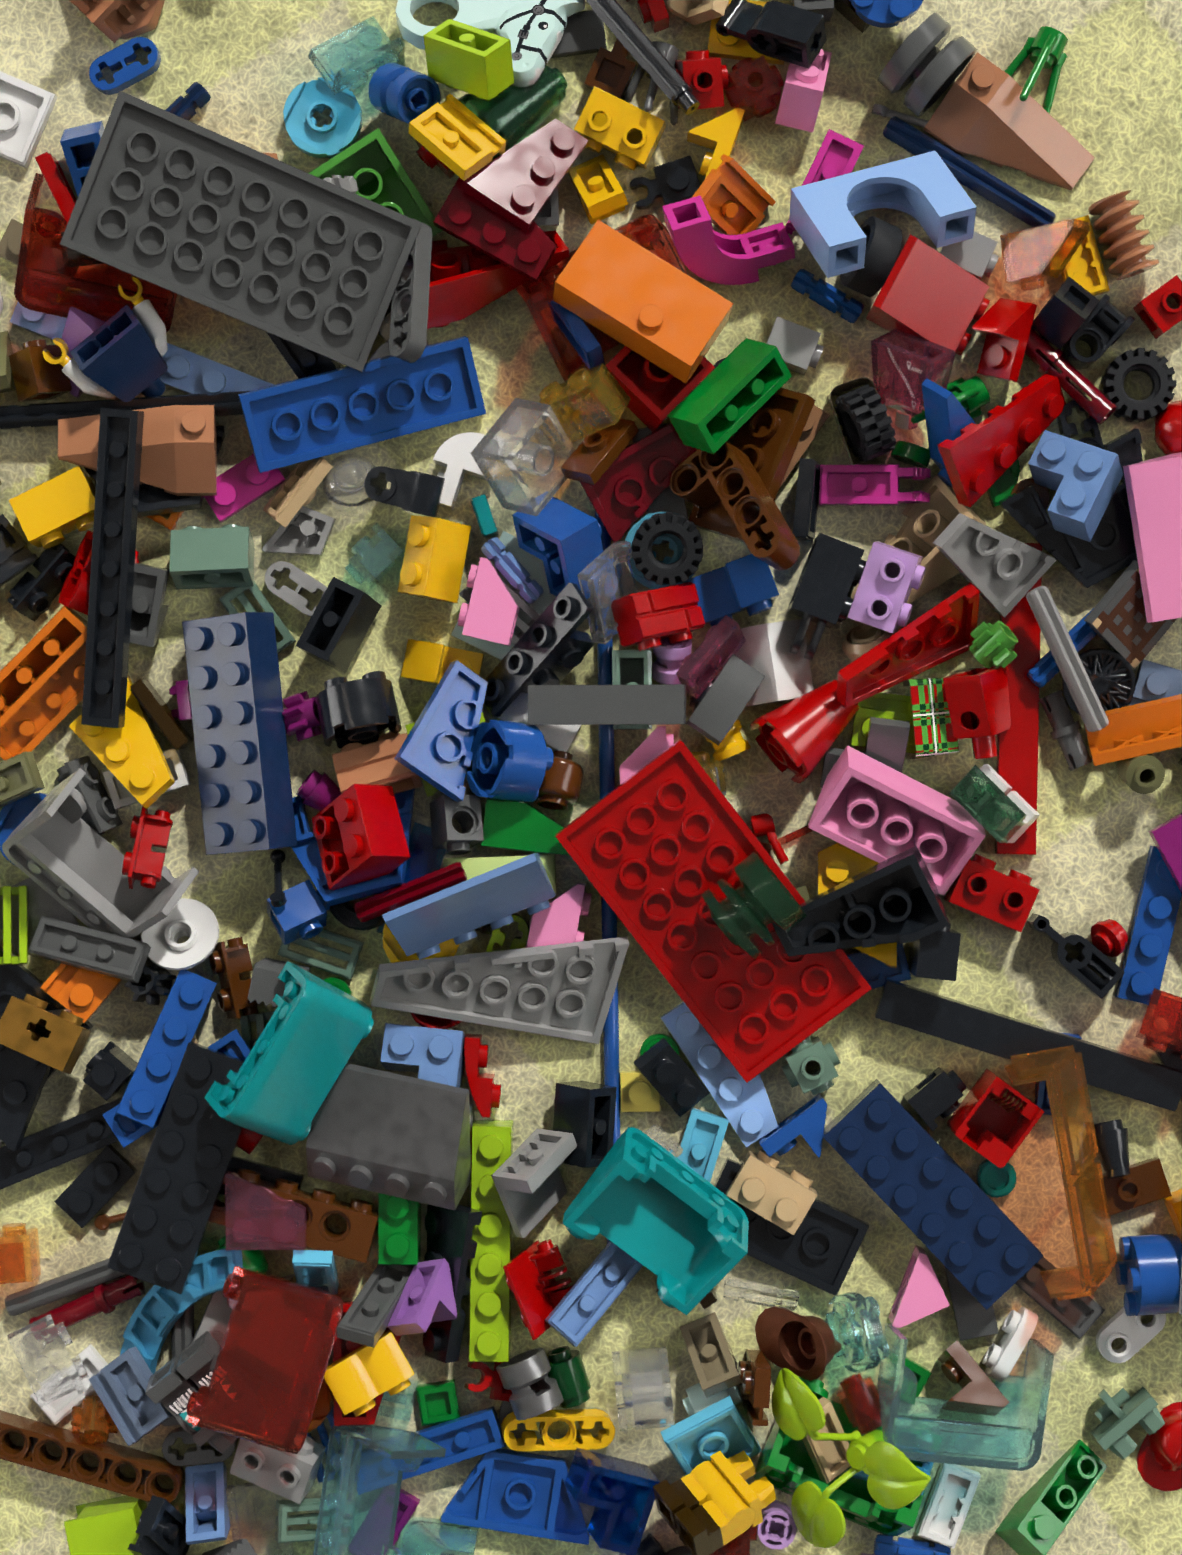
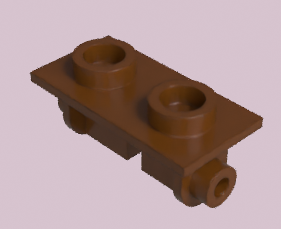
(228, 964)

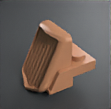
(122, 17)

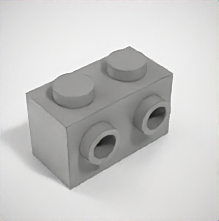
(277, 1470)

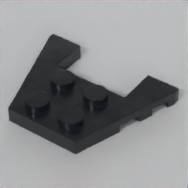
(1113, 541)

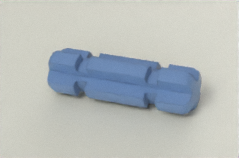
(512, 570)

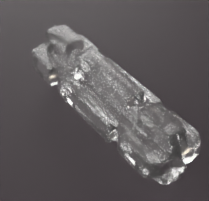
(760, 1293)

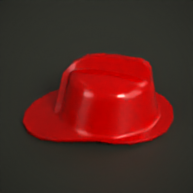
(1161, 1452)

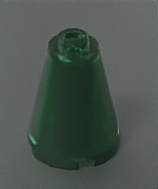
(520, 110)

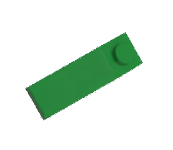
(520, 828)

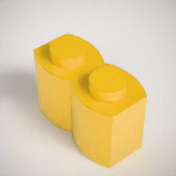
(368, 1373)

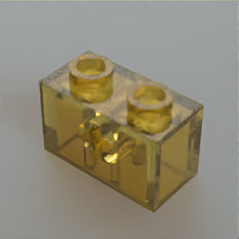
(586, 401)

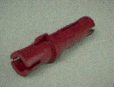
(1099, 408)
(102, 1299)

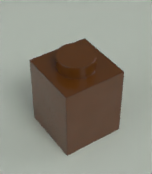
(36, 377)

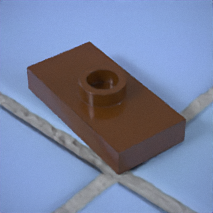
(599, 452)
(1142, 1186)

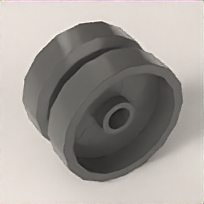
(924, 62)

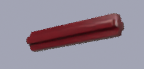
(410, 892)

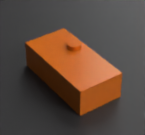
(642, 301)

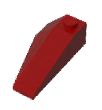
(469, 280)

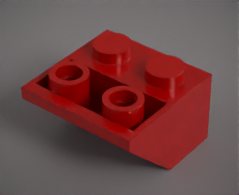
(360, 835)

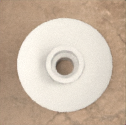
(187, 919)

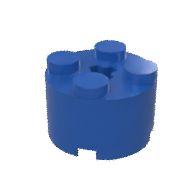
(508, 761)
(1150, 1273)

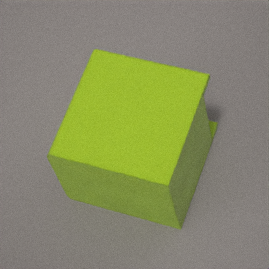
(105, 1526)

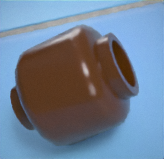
(561, 783)

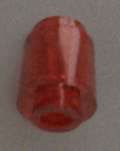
(860, 1402)

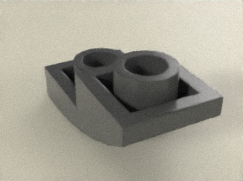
(725, 699)

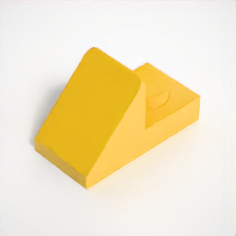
(717, 135)
(598, 189)
(430, 660)

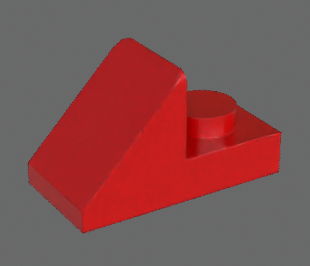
(1007, 334)

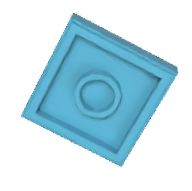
(710, 1431)

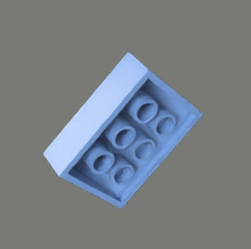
(471, 905)

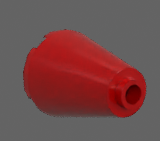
(803, 730)

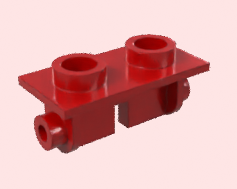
(143, 862)

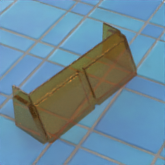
(1081, 1176)

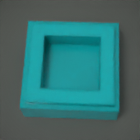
(484, 516)

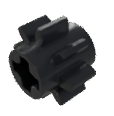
(151, 991)

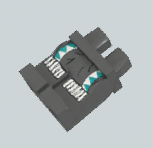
(180, 1378)

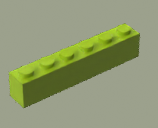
(488, 1290)

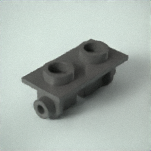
(100, 808)

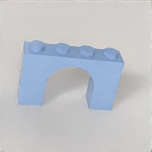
(915, 185)

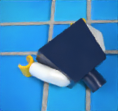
(121, 354)

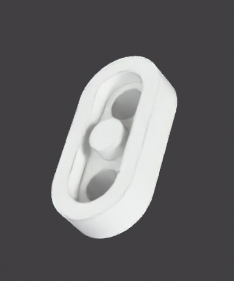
(1133, 1332)
(1002, 1357)

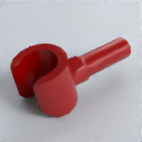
(764, 825)

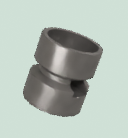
(530, 1385)

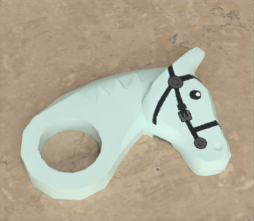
(531, 26)

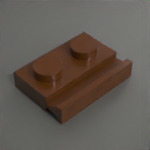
(756, 1385)

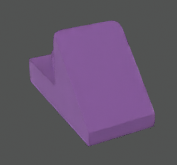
(424, 1299)

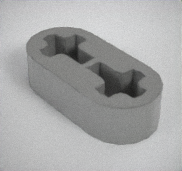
(287, 594)

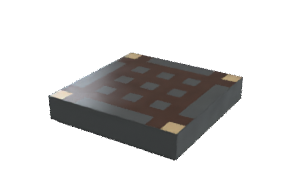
(1122, 619)

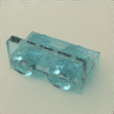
(354, 55)

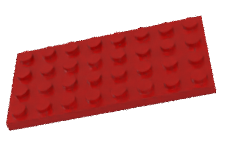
(651, 858)

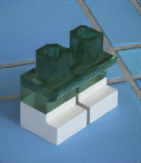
(986, 800)

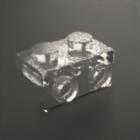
(47, 1361)

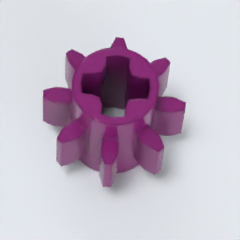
(301, 716)

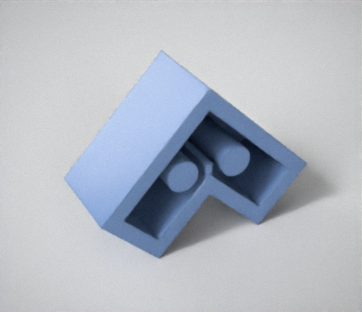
(1082, 481)
(430, 1052)

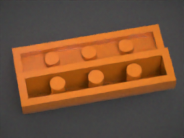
(42, 683)

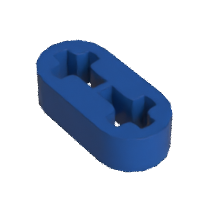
(121, 57)

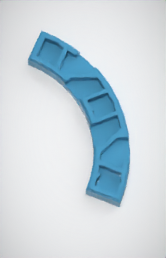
(163, 1307)

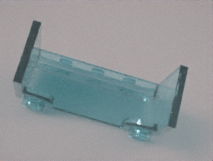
(952, 1437)
(365, 1486)

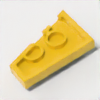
(130, 752)

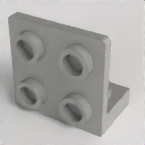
(531, 1178)

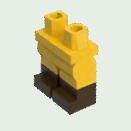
(714, 1502)

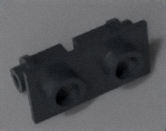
(34, 595)

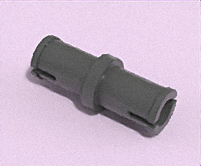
(1065, 730)

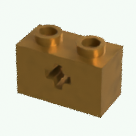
(59, 1049)

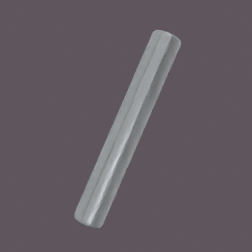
(1067, 659)

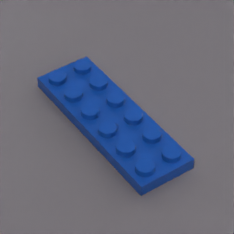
(359, 408)

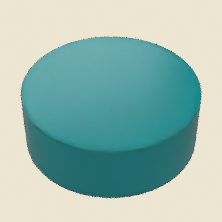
(995, 1180)

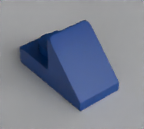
(807, 1121)

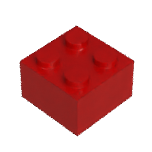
(651, 388)

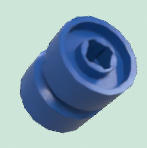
(402, 92)

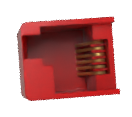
(994, 1118)

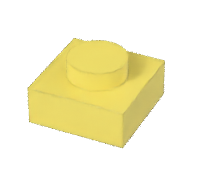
(638, 1093)

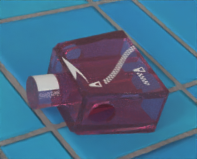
(900, 368)

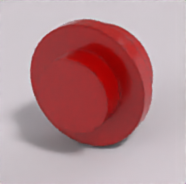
(1109, 937)

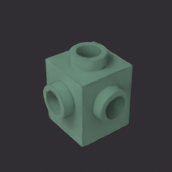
(808, 1051)

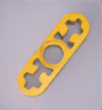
(585, 1418)

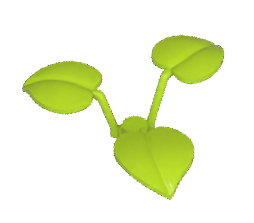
(891, 1478)

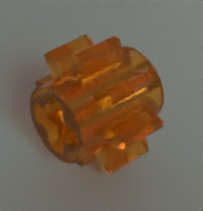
(92, 1421)

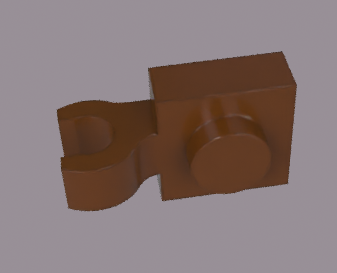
(611, 70)

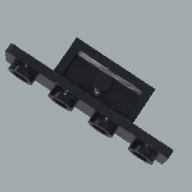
(544, 652)

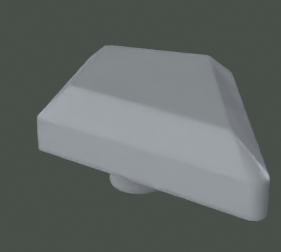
(303, 535)

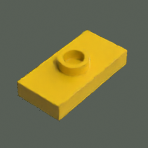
(1086, 265)

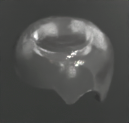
(345, 485)

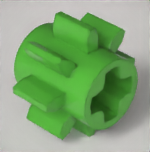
(993, 644)

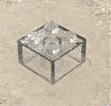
(524, 456)

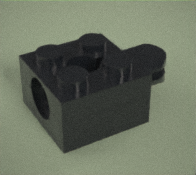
(824, 589)

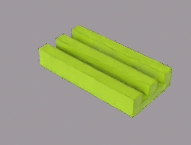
(7, 892)

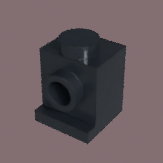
(109, 1070)
(936, 1096)

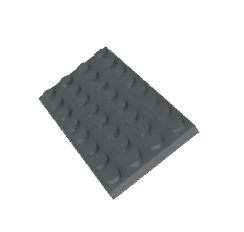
(240, 232)

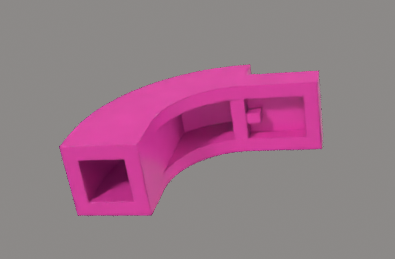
(722, 256)

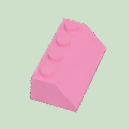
(1156, 520)
(889, 812)

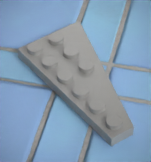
(531, 989)

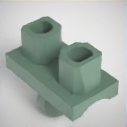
(1120, 1415)

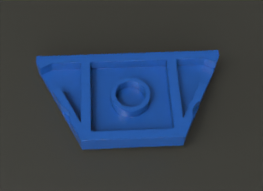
(519, 1496)

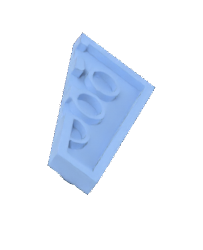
(741, 1102)

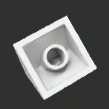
(768, 652)

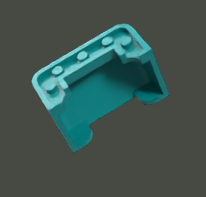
(293, 1058)
(661, 1218)

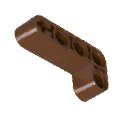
(734, 480)

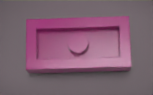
(242, 487)

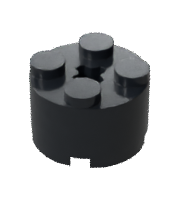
(357, 709)

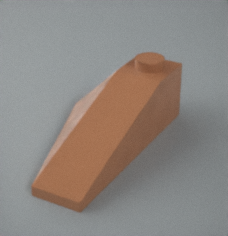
(991, 122)

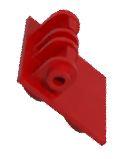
(534, 1283)

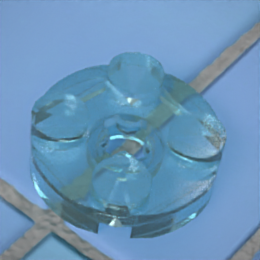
(858, 1330)

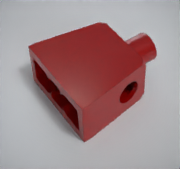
(979, 707)

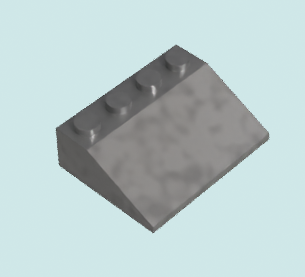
(393, 1137)

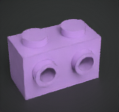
(887, 587)

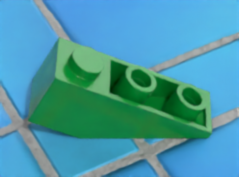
(1051, 1502)

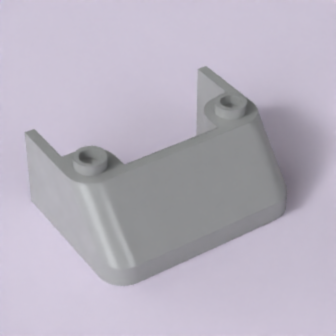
(85, 869)

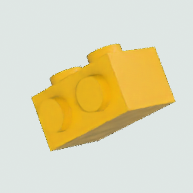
(620, 129)
(56, 508)
(434, 558)

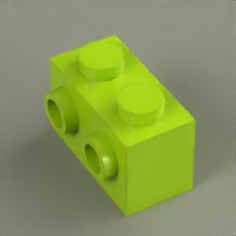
(469, 59)

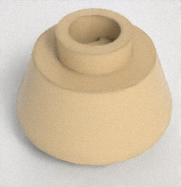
(859, 642)

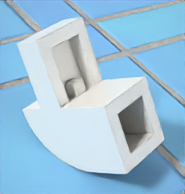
(457, 457)

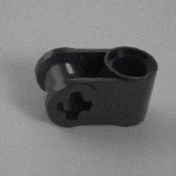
(1099, 330)
(408, 490)

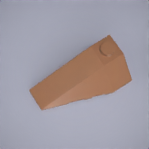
(176, 447)

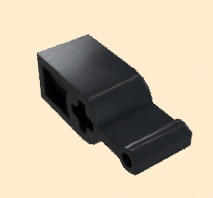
(776, 30)
(1087, 955)

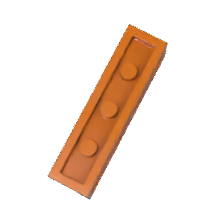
(1138, 731)

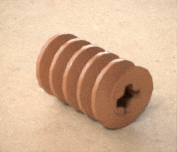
(1122, 235)

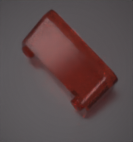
(52, 288)

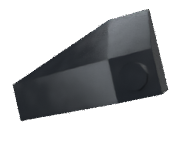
(873, 908)

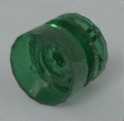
(753, 905)

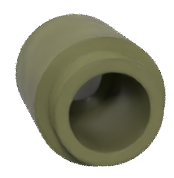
(1141, 773)

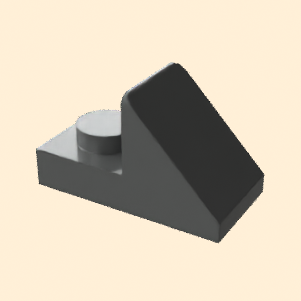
(147, 604)

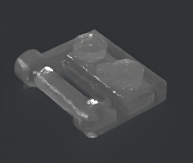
(600, 588)

